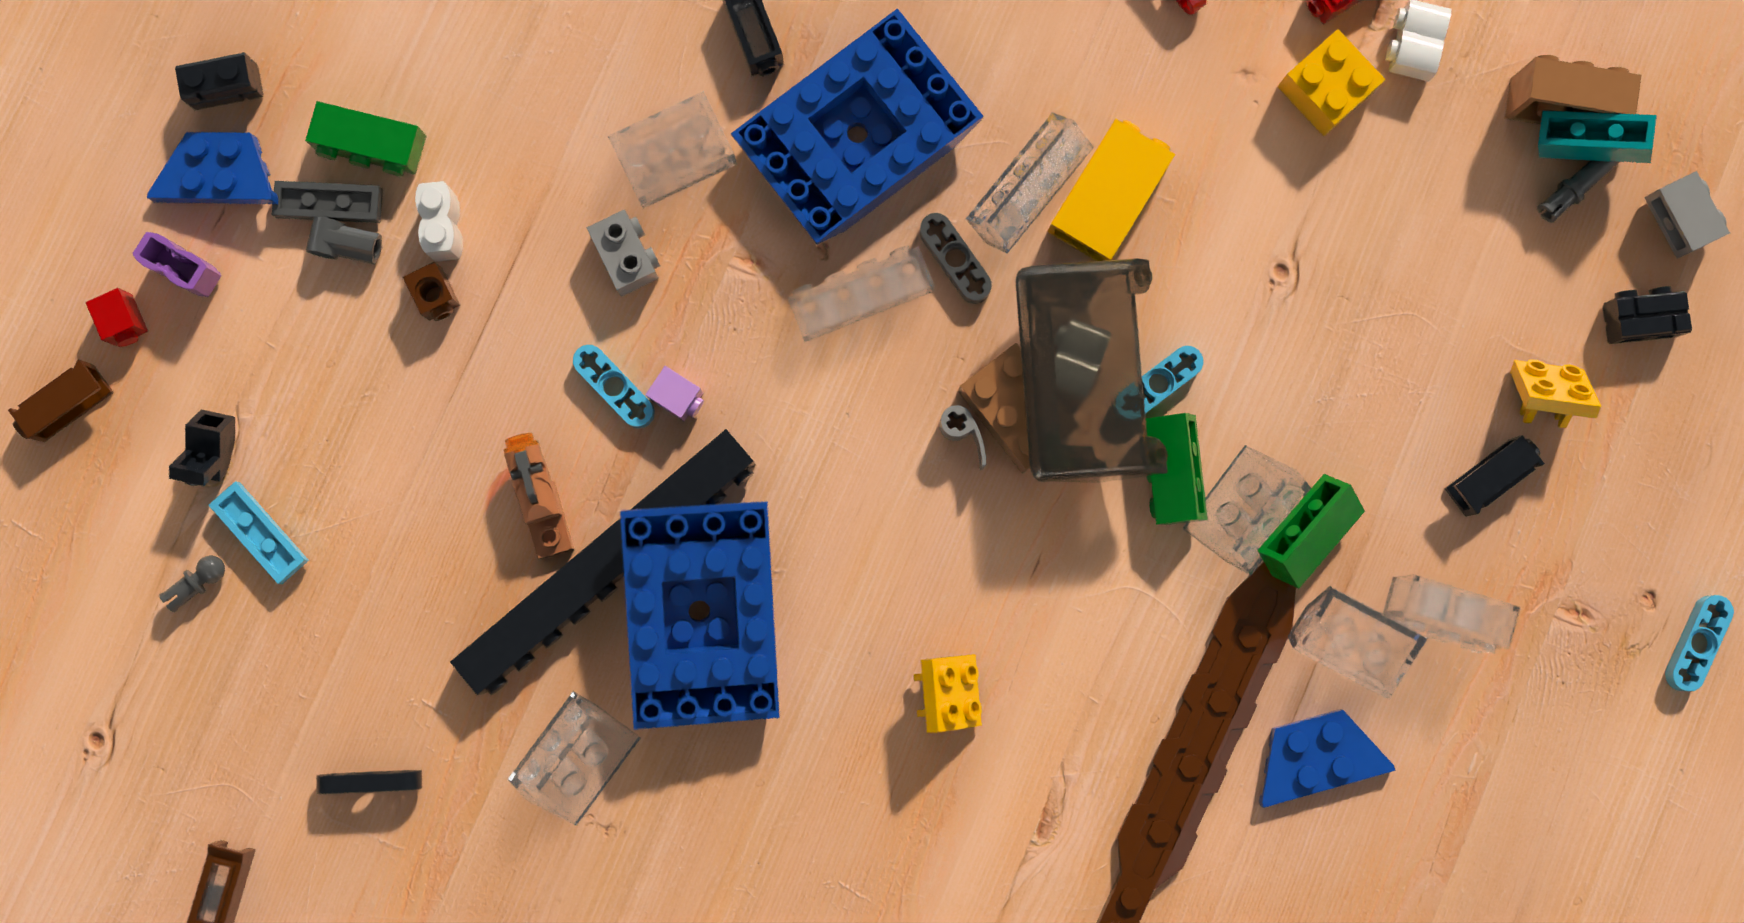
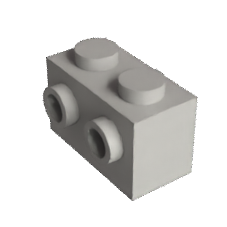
(1687, 214)
(623, 252)

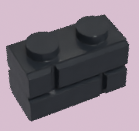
(219, 81)
(1647, 316)

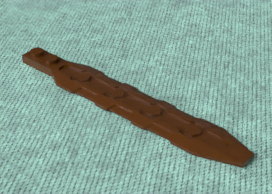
(1200, 741)

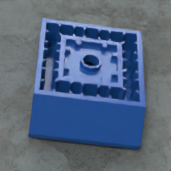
(878, 83)
(711, 666)

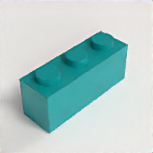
(1596, 136)

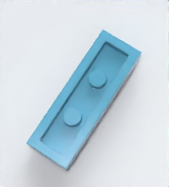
(258, 532)

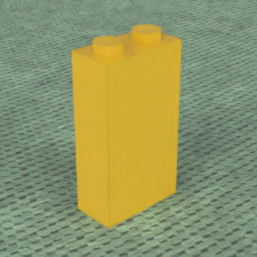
(1111, 191)

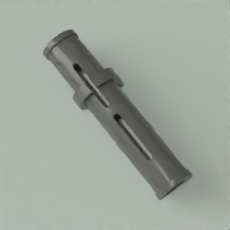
(1573, 189)

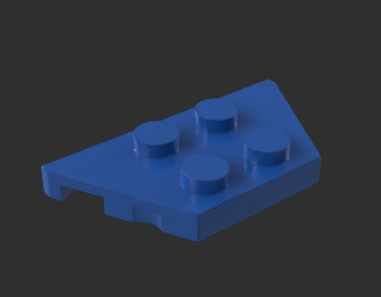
(215, 170)
(1318, 757)

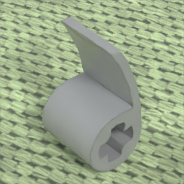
(969, 426)

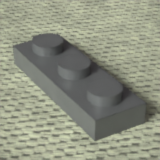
(328, 200)

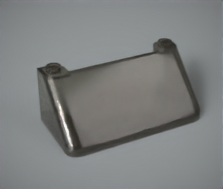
(1085, 371)

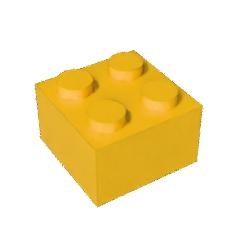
(1331, 82)

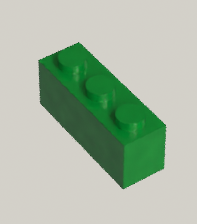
(365, 139)
(1179, 492)
(1311, 530)

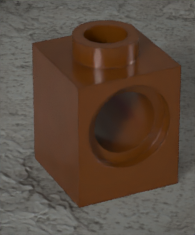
(421, 282)

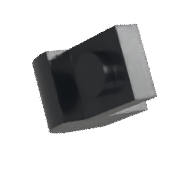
(207, 449)

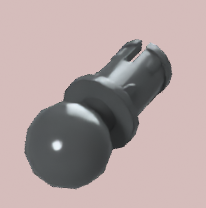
(208, 570)

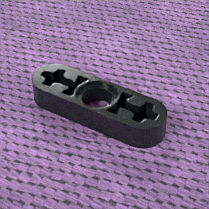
(368, 781)

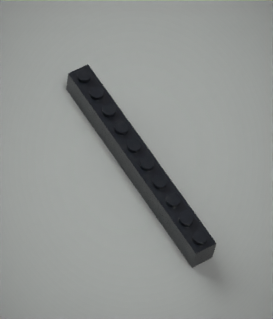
(593, 571)

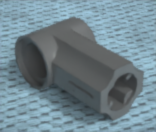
(334, 240)

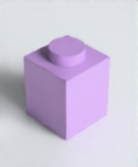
(675, 394)

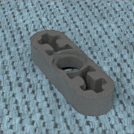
(976, 274)

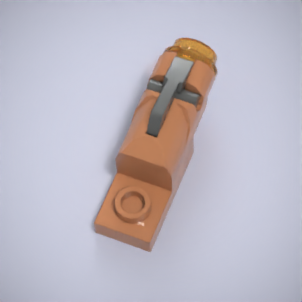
(537, 496)

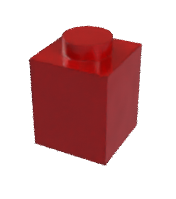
(117, 317)

